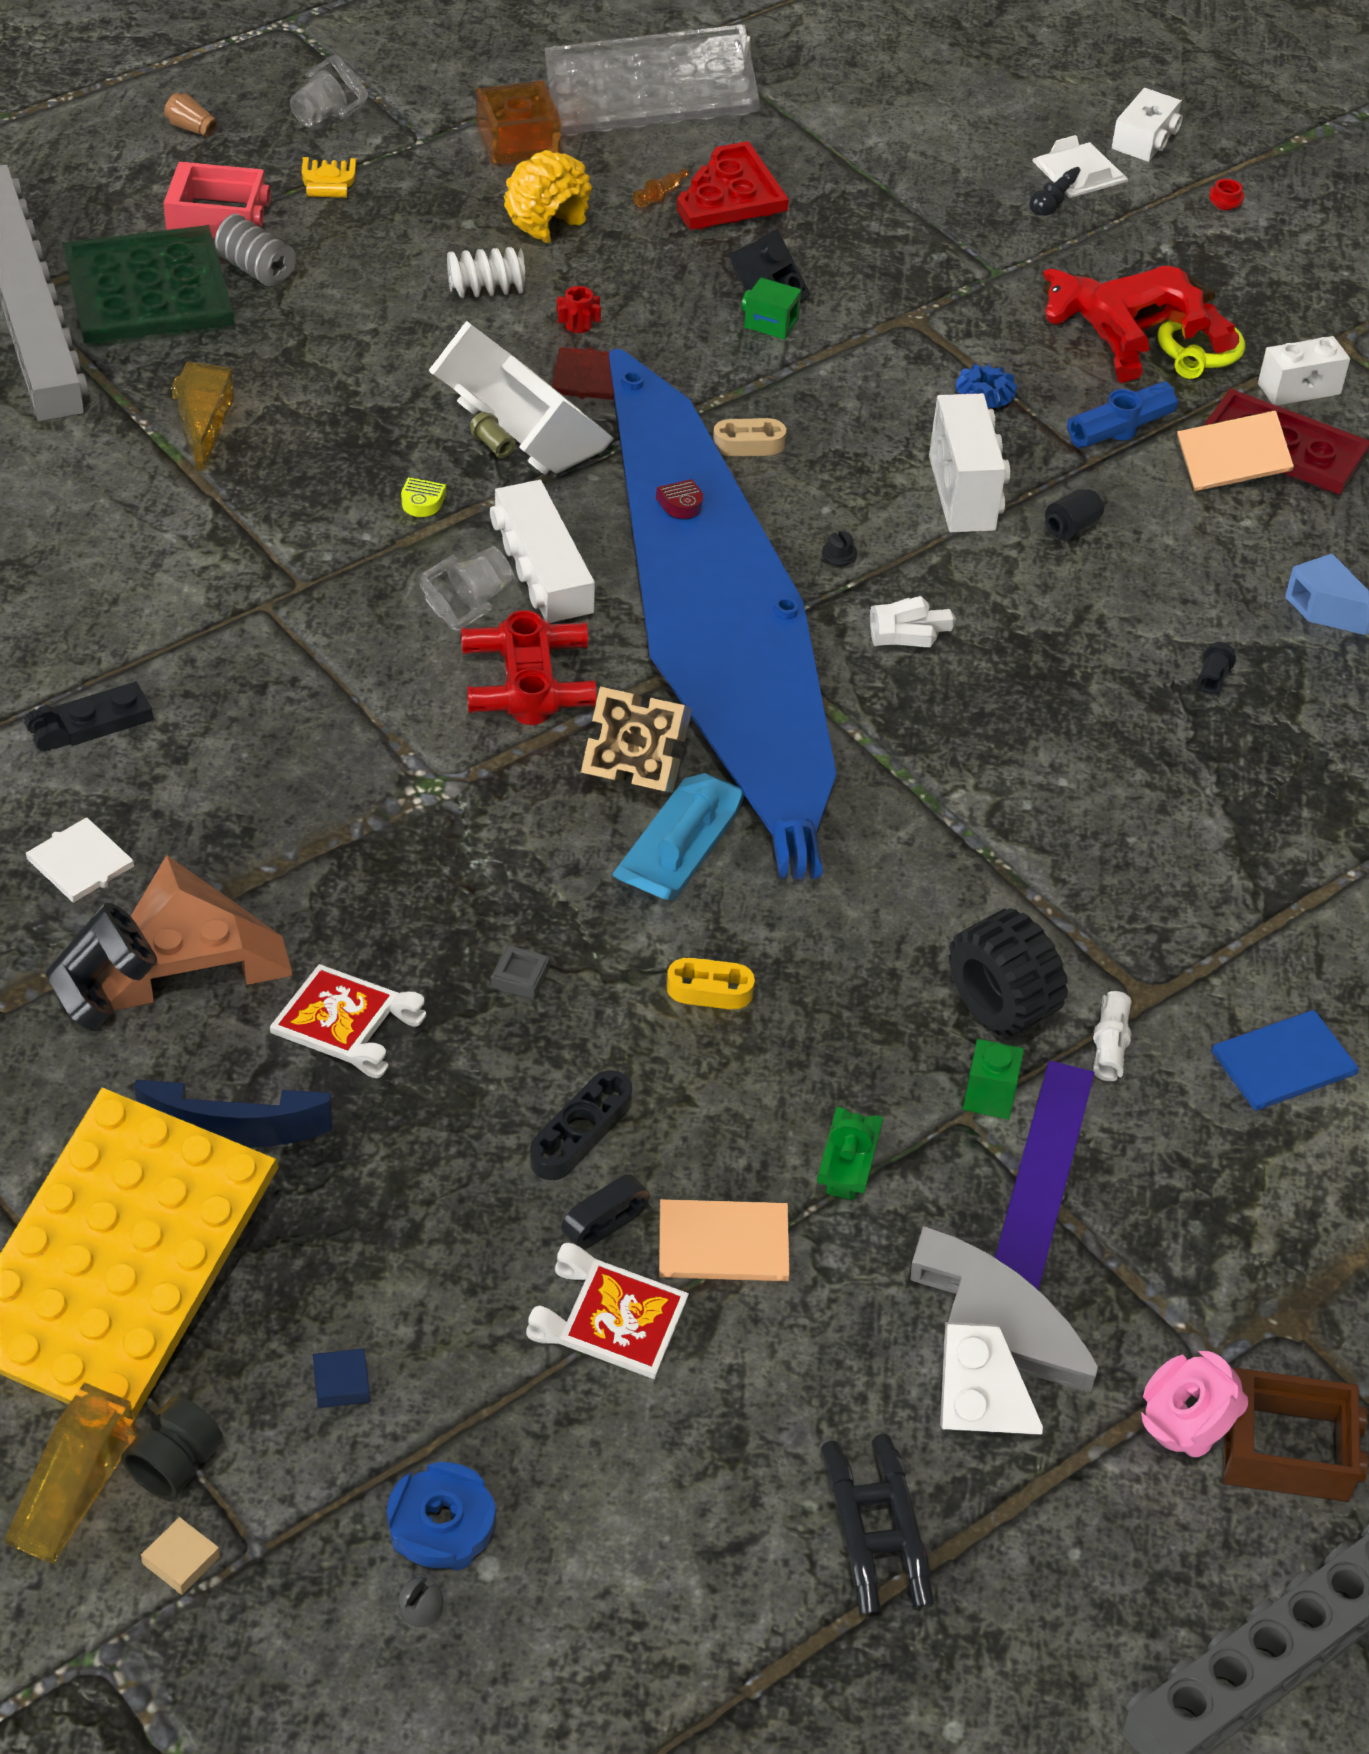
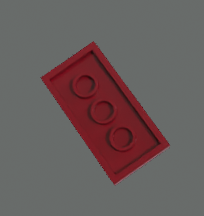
(1317, 450)

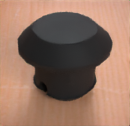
(840, 549)

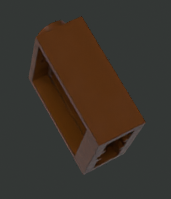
(1305, 1399)

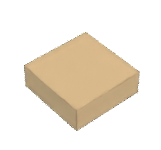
(180, 1555)

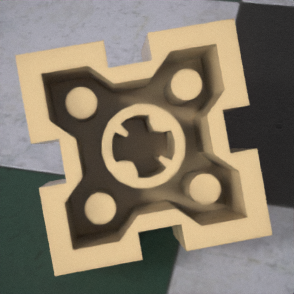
(636, 739)

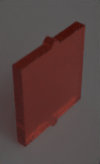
(583, 373)

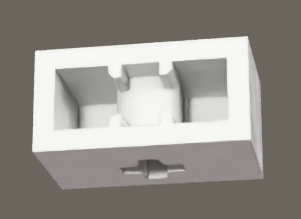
(1147, 124)
(1303, 370)

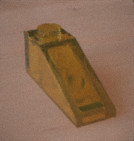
(203, 404)
(72, 1471)

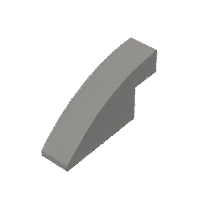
(997, 1295)

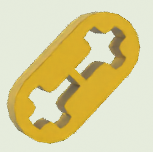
(710, 983)

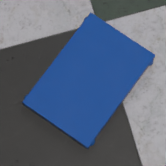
(1284, 1060)

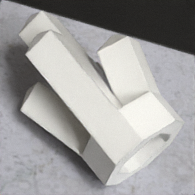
(908, 623)

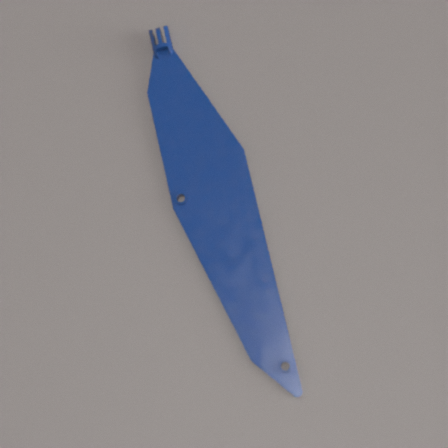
(725, 617)

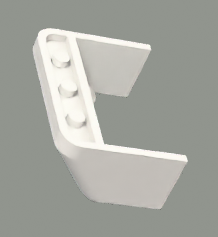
(526, 406)

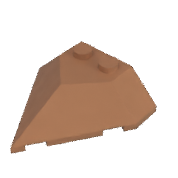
(194, 930)

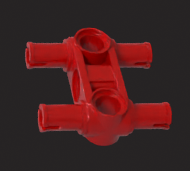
(530, 688)

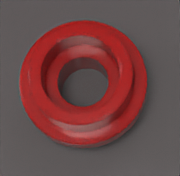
(1227, 194)

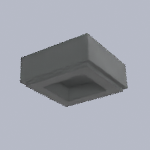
(520, 972)

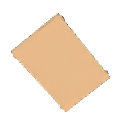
(1235, 451)
(723, 1240)

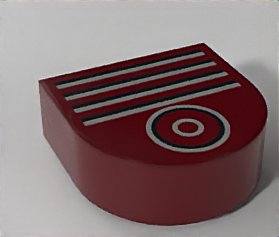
(680, 499)

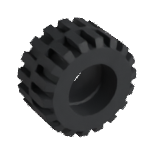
(1008, 972)

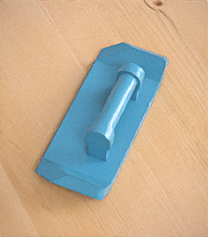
(681, 836)

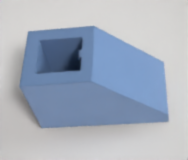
(1329, 595)

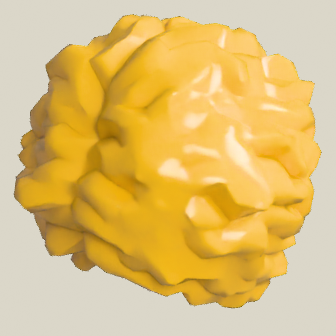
(544, 188)

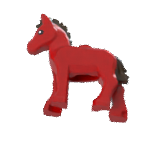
(1136, 303)

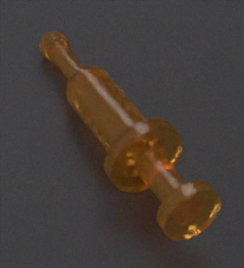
(656, 189)

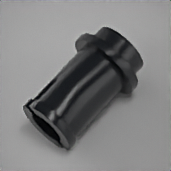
(1217, 662)

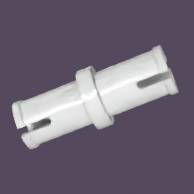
(1112, 1036)

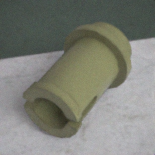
(486, 428)

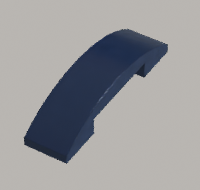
(295, 1119)

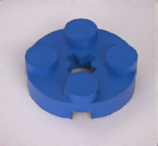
(444, 1544)

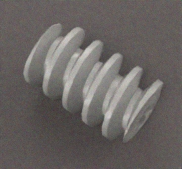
(254, 250)

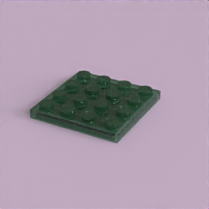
(147, 284)

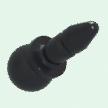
(1045, 201)

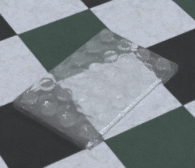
(652, 79)

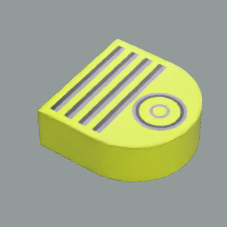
(422, 497)

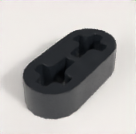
(605, 1211)

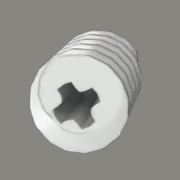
(486, 271)

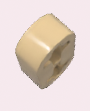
(749, 437)

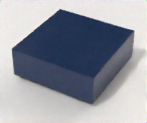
(341, 1378)

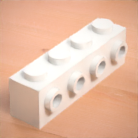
(543, 551)

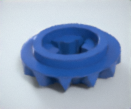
(978, 380)

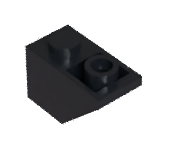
(767, 259)

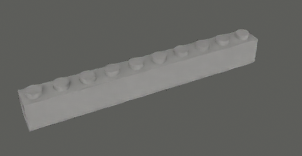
(34, 312)

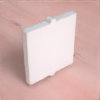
(80, 859)

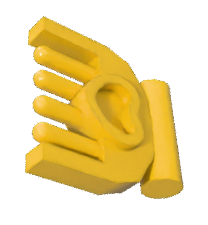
(328, 179)

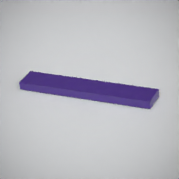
(1044, 1170)

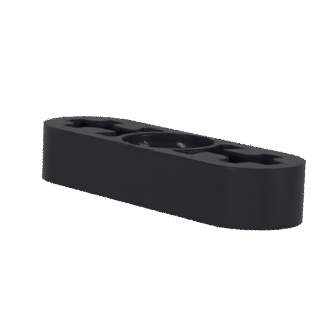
(578, 1144)

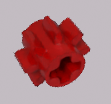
(578, 309)

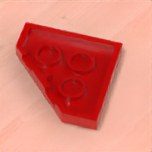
(731, 189)

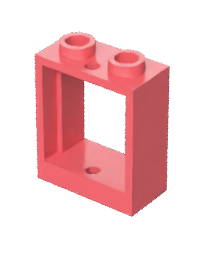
(218, 184)

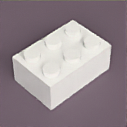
(968, 462)

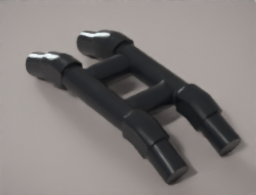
(862, 1544)

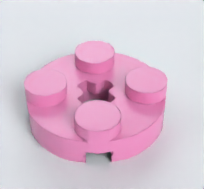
(1207, 1421)

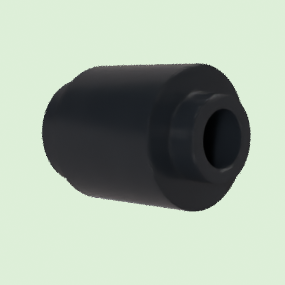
(1074, 513)

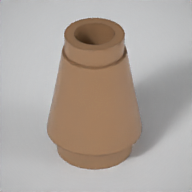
(189, 115)

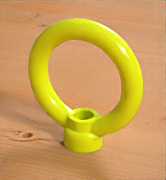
(1192, 369)

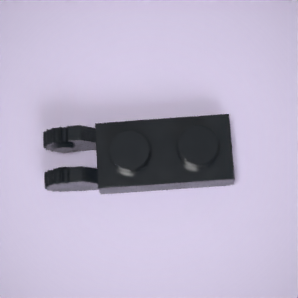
(89, 717)

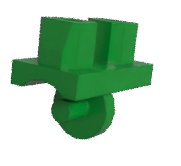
(849, 1153)

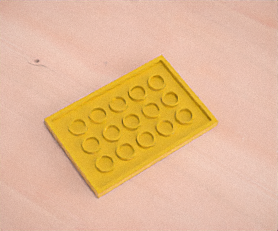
(121, 1249)

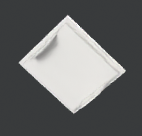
(1095, 168)

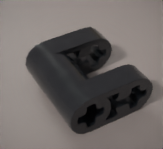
(104, 939)

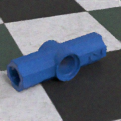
(1122, 414)

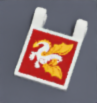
(341, 1015)
(615, 1315)

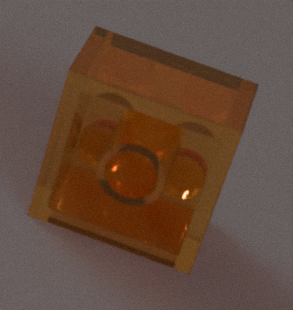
(517, 121)

